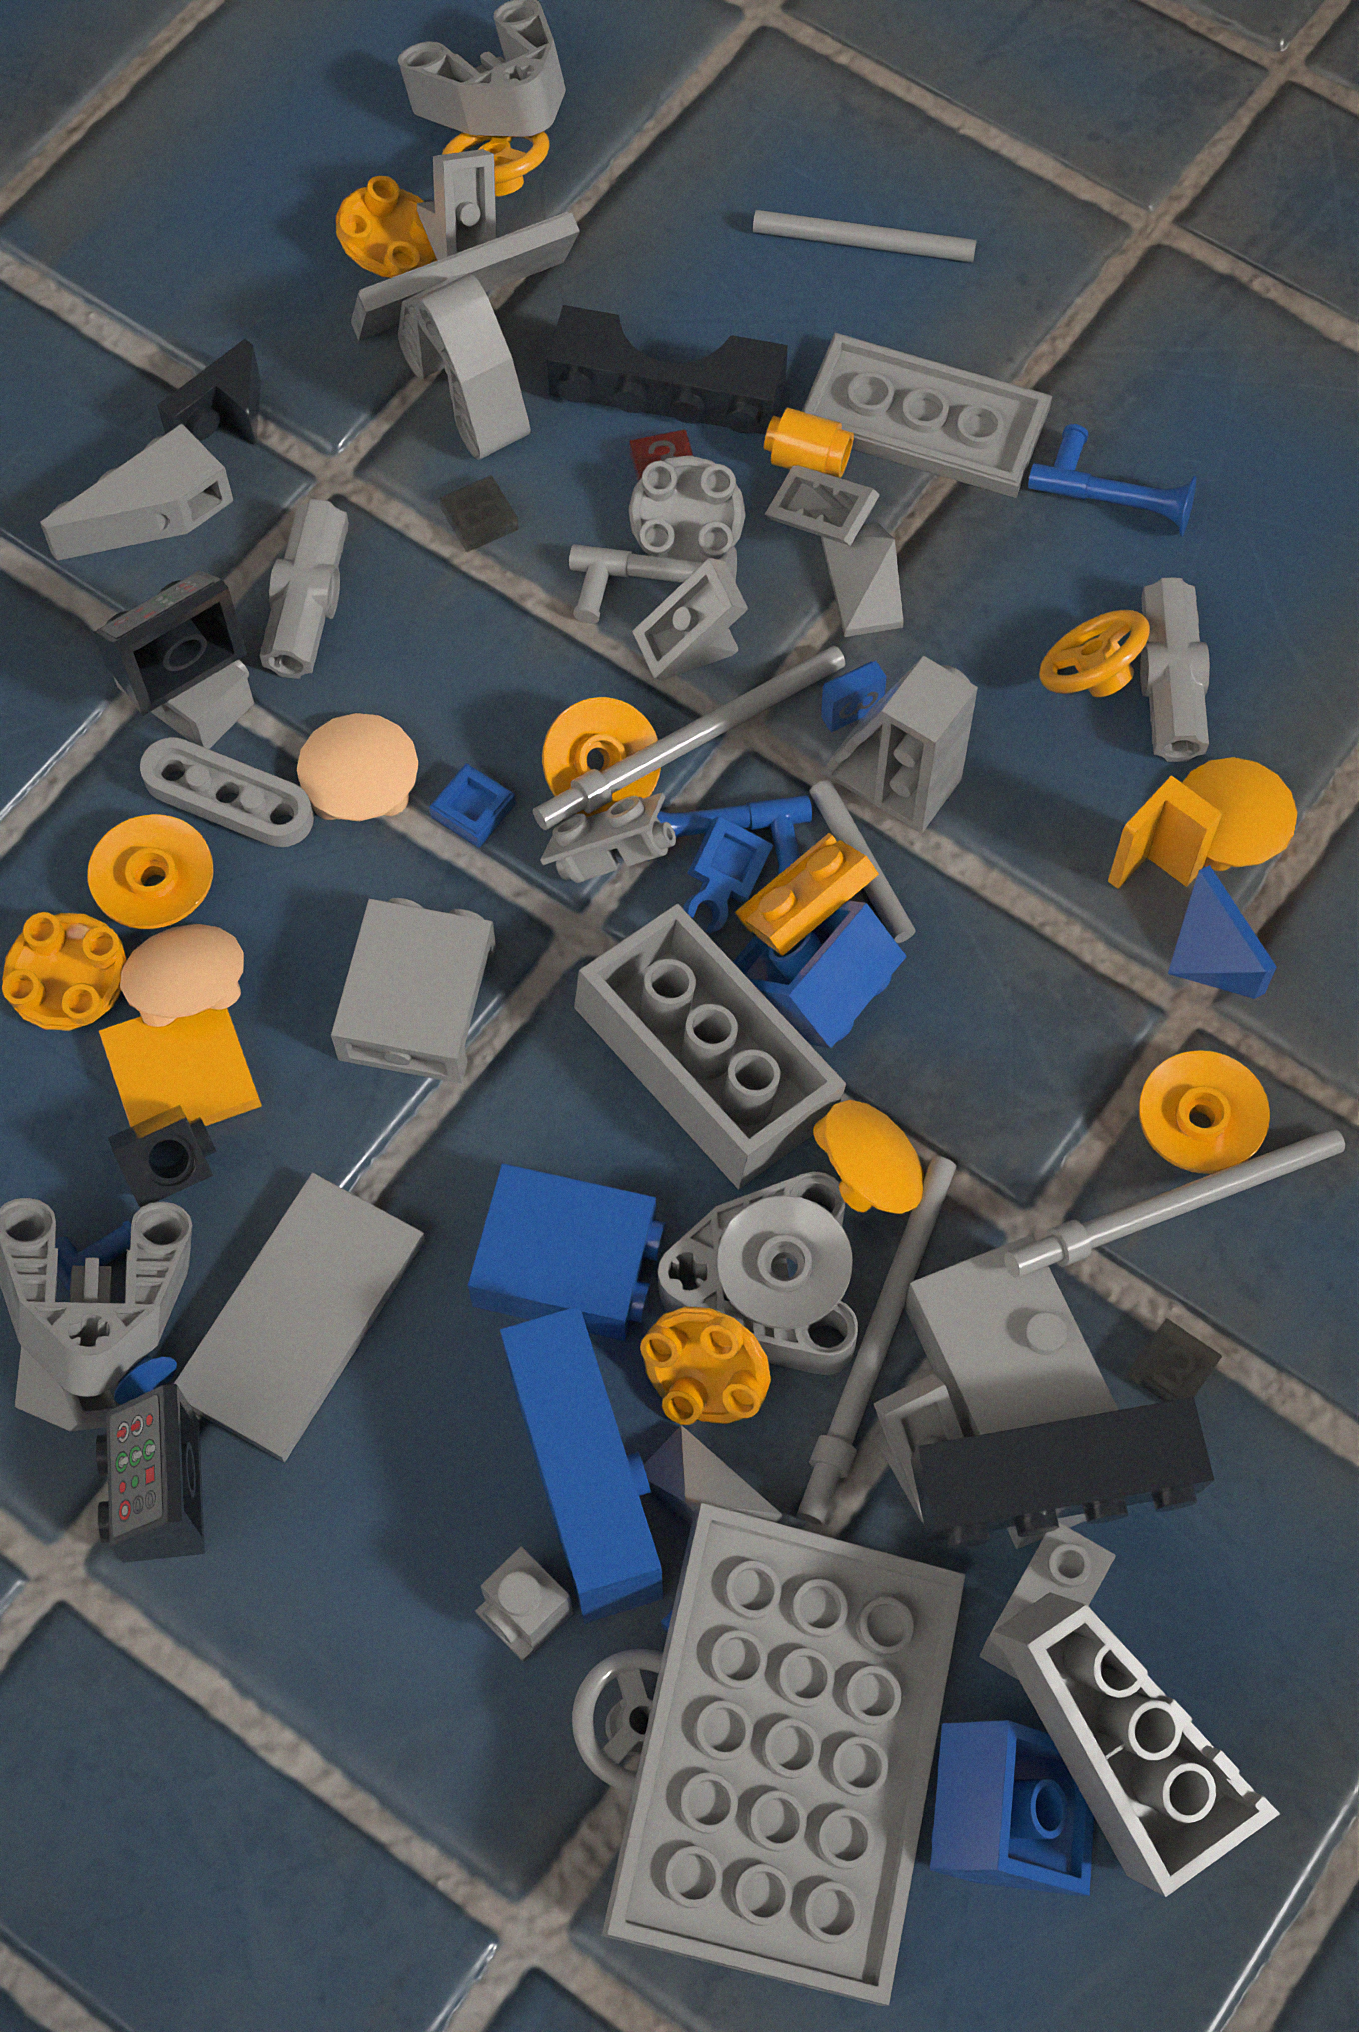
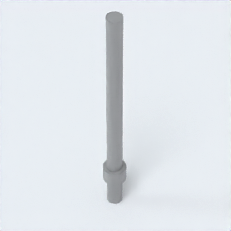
(596, 788)
(1074, 1240)
(834, 1451)

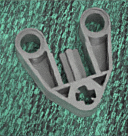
(501, 95)
(458, 331)
(698, 1256)
(89, 1339)

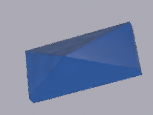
(1219, 944)

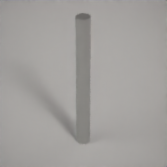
(864, 236)

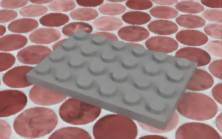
(787, 1756)

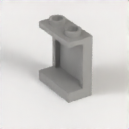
(413, 989)

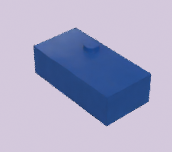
(583, 1465)

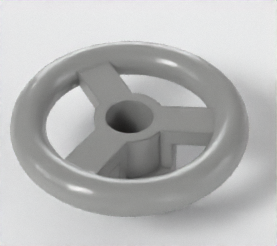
(622, 1738)

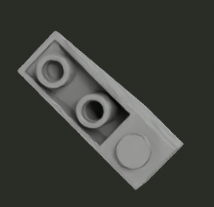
(147, 499)

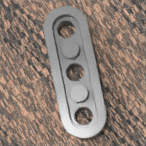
(211, 776)

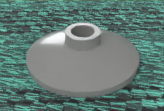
(791, 1230)

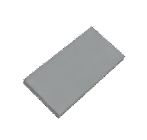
(492, 264)
(929, 414)
(298, 1316)

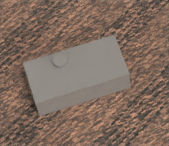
(707, 1045)
(1006, 1349)

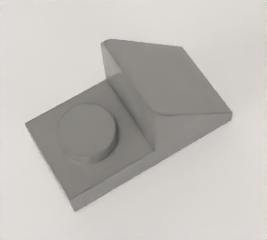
(462, 204)
(692, 623)
(914, 1418)

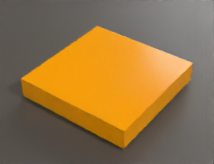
(184, 1064)

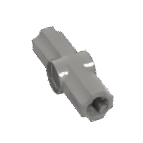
(304, 589)
(1175, 670)

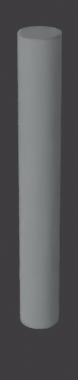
(878, 889)

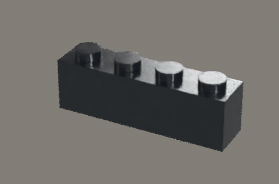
(1061, 1471)

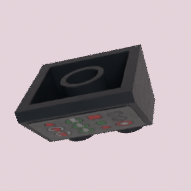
(172, 640)
(152, 1478)

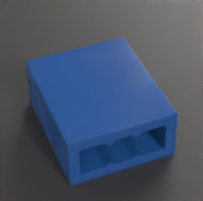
(566, 1246)

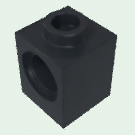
(152, 1182)

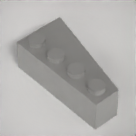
(1136, 1757)

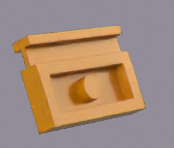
(806, 893)

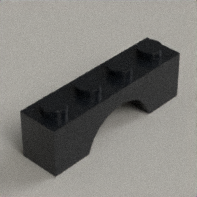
(730, 388)

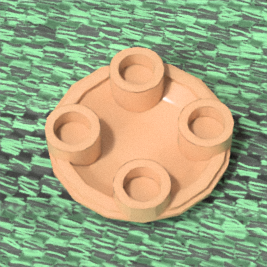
(358, 768)
(183, 973)

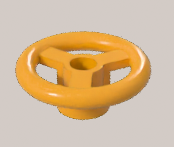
(508, 163)
(1101, 661)

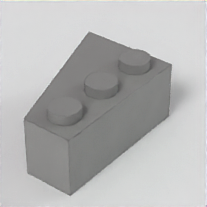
(910, 744)

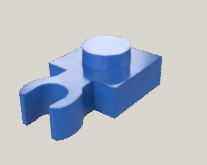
(727, 866)

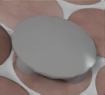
(687, 509)

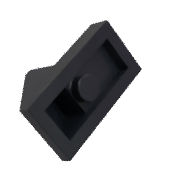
(218, 393)

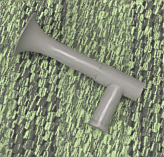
(602, 562)

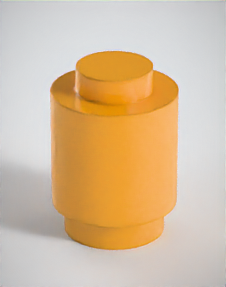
(808, 442)

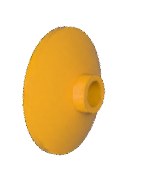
(601, 725)
(145, 849)
(1205, 1085)

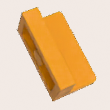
(1169, 830)

